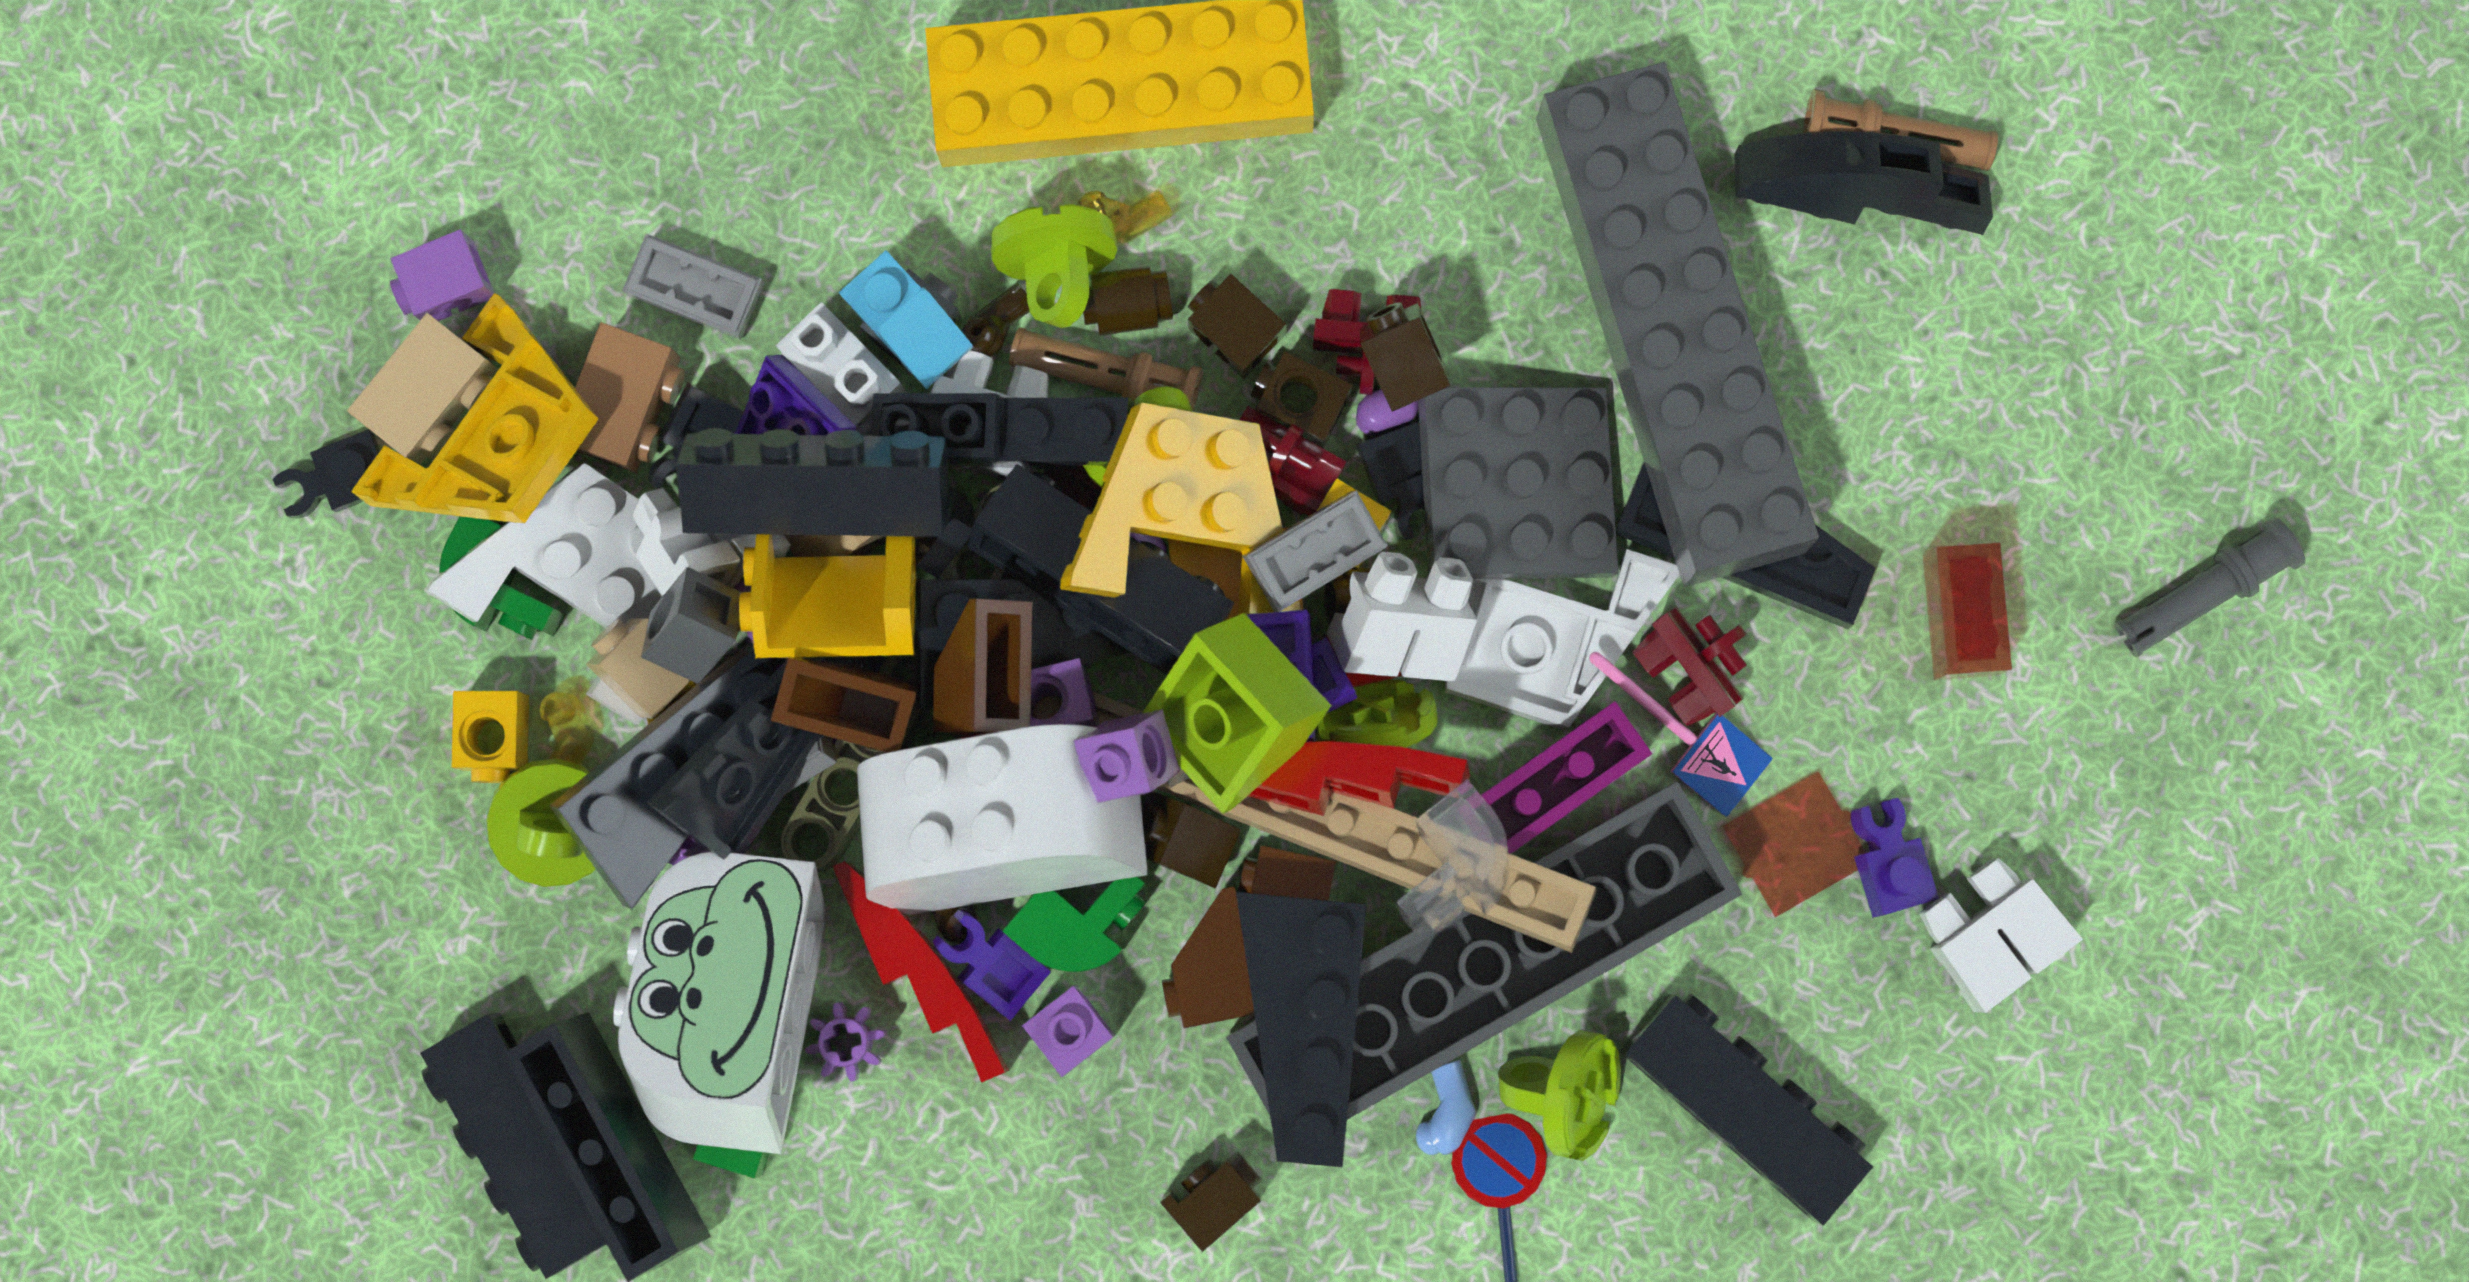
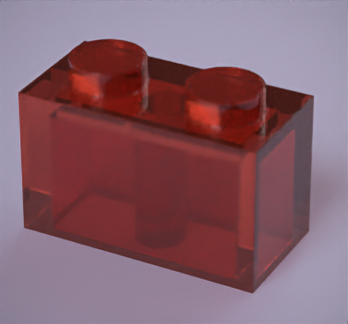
(1967, 611)

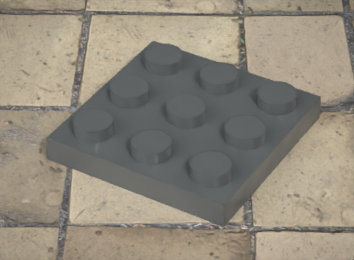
(1519, 481)

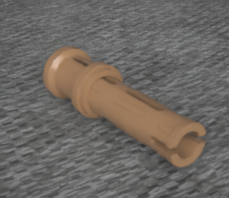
(1973, 146)
(1141, 371)

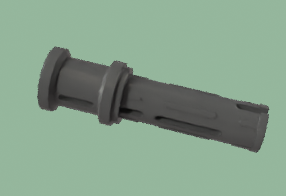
(2234, 573)

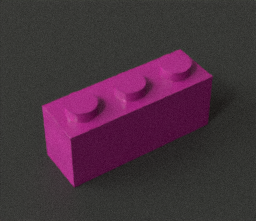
(1566, 775)

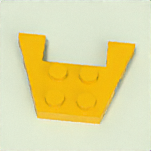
(506, 444)
(1180, 481)

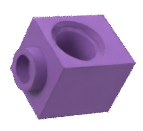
(440, 277)
(1072, 684)
(1127, 756)
(1068, 1030)

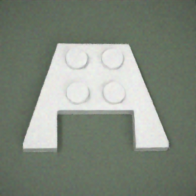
(574, 546)
(1536, 646)

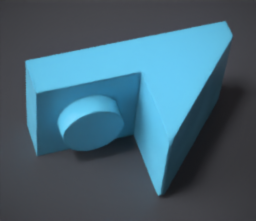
(906, 319)

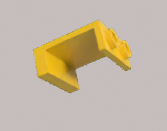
(830, 602)

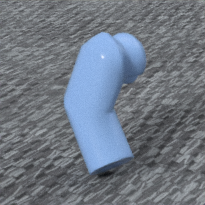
(1453, 1114)

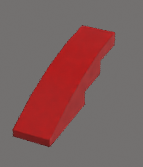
(1359, 772)
(904, 951)

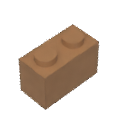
(625, 388)

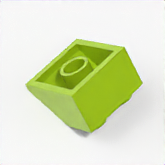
(1235, 710)

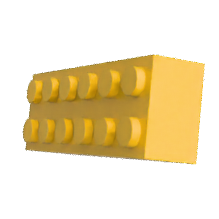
(1119, 80)

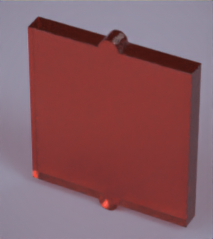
(1795, 844)

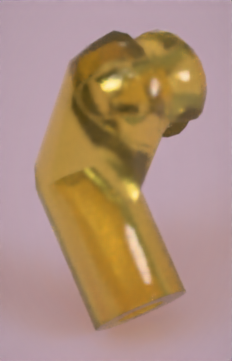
(1133, 219)
(568, 725)

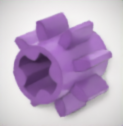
(832, 1030)

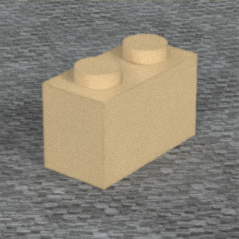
(423, 390)

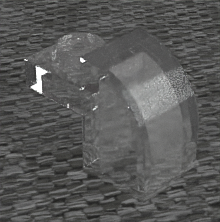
(1473, 855)

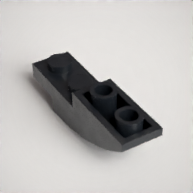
(1849, 170)
(1008, 431)

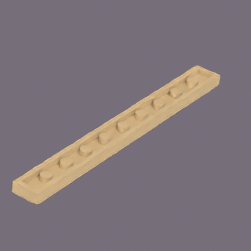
(1390, 847)

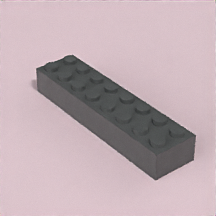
(1675, 325)
(1474, 978)

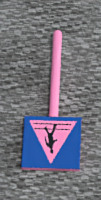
(1720, 759)

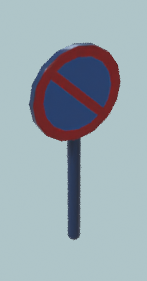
(1499, 1168)

